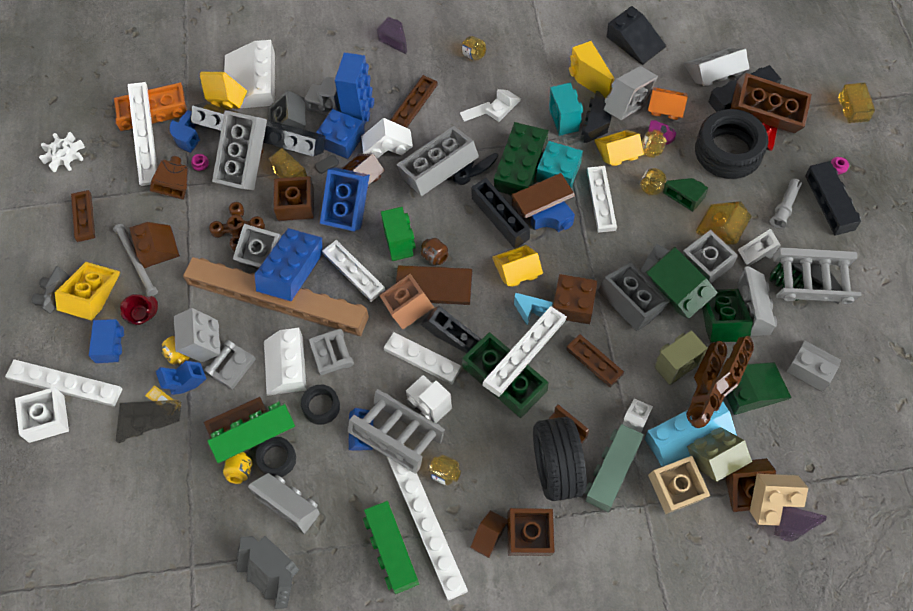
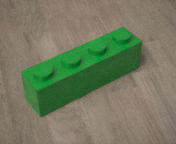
(391, 548)

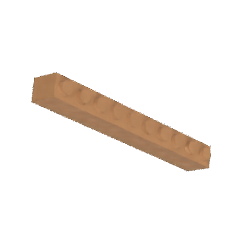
(305, 304)

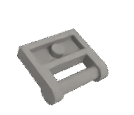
(324, 353)
(234, 368)

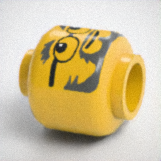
(169, 352)
(237, 468)

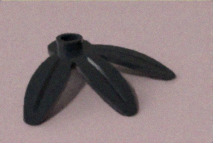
(464, 175)

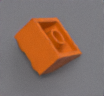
(668, 103)

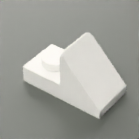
(502, 105)
(762, 246)
(637, 415)

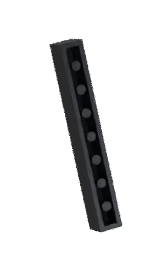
(275, 133)

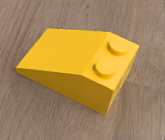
(590, 69)
(86, 291)

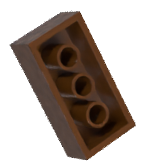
(772, 102)

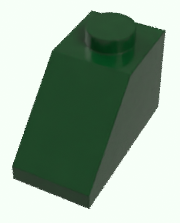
(686, 192)

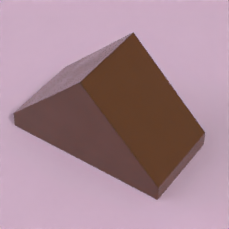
(488, 533)

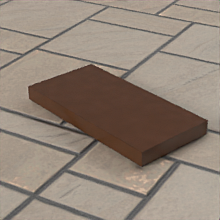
(441, 284)

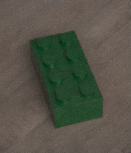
(520, 158)
(525, 388)

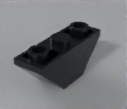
(597, 119)

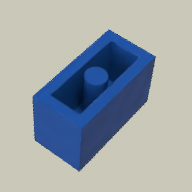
(106, 341)

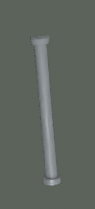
(120, 230)

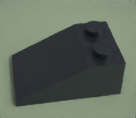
(635, 35)

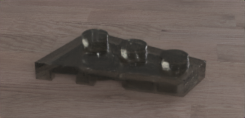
(140, 417)

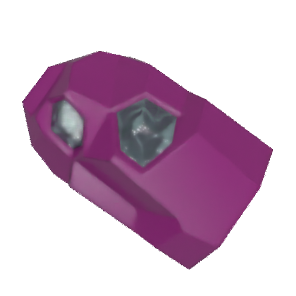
(669, 133)

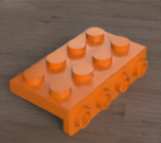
(164, 102)

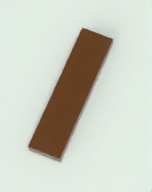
(414, 101)

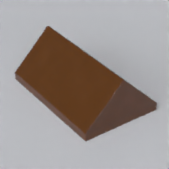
(542, 196)

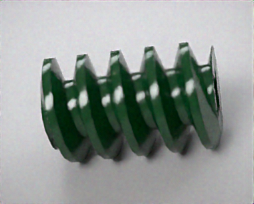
(778, 274)

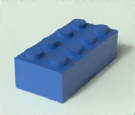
(354, 87)
(288, 264)

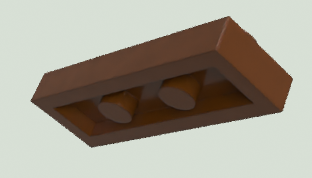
(83, 216)
(595, 360)
(241, 412)

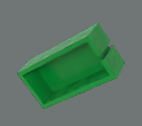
(250, 432)

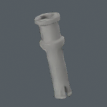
(784, 209)

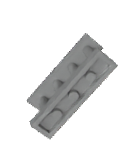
(824, 258)
(394, 447)

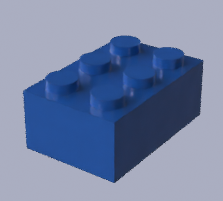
(344, 199)

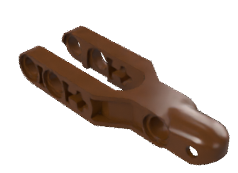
(713, 389)

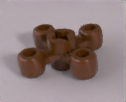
(234, 224)

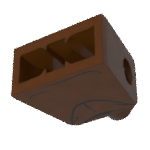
(170, 178)

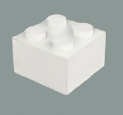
(41, 415)

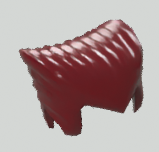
(138, 308)

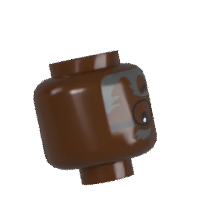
(434, 251)

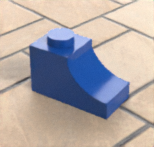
(555, 217)

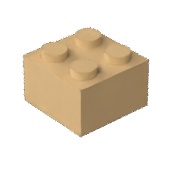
(678, 485)

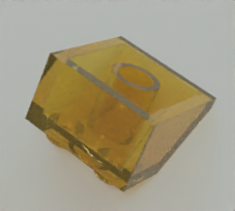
(726, 221)

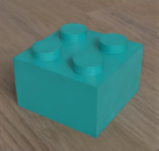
(565, 108)
(559, 159)

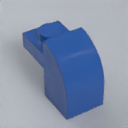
(184, 132)
(183, 379)

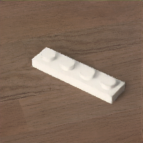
(601, 199)
(353, 271)
(422, 358)

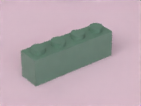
(614, 467)

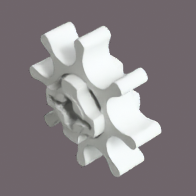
(62, 152)

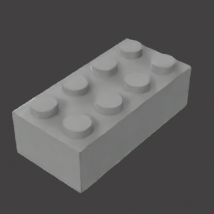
(239, 150)
(437, 160)

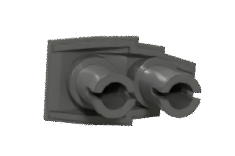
(50, 285)

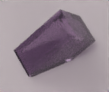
(392, 34)
(797, 523)

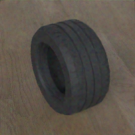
(738, 124)
(559, 458)

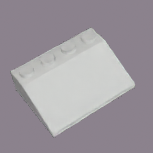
(255, 71)

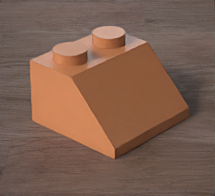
(406, 301)

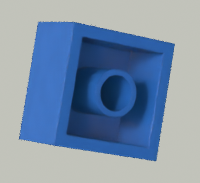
(341, 133)

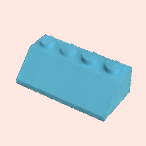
(672, 437)

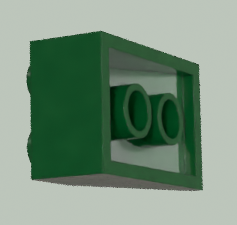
(681, 283)
(727, 316)
(758, 388)

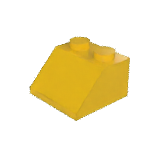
(222, 90)
(620, 147)
(518, 265)

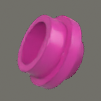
(199, 158)
(840, 164)

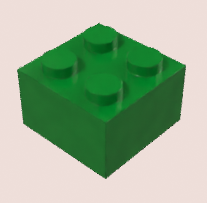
(398, 233)

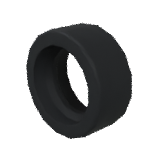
(314, 391)
(267, 445)

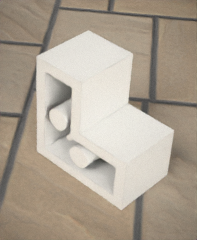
(386, 136)
(429, 398)

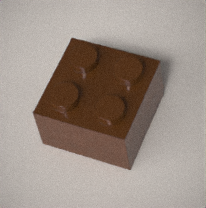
(293, 198)
(575, 298)
(530, 532)

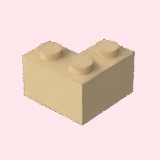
(773, 493)

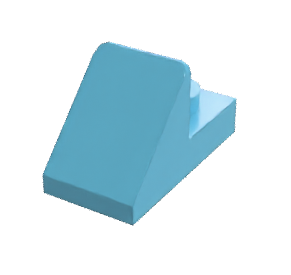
(528, 305)

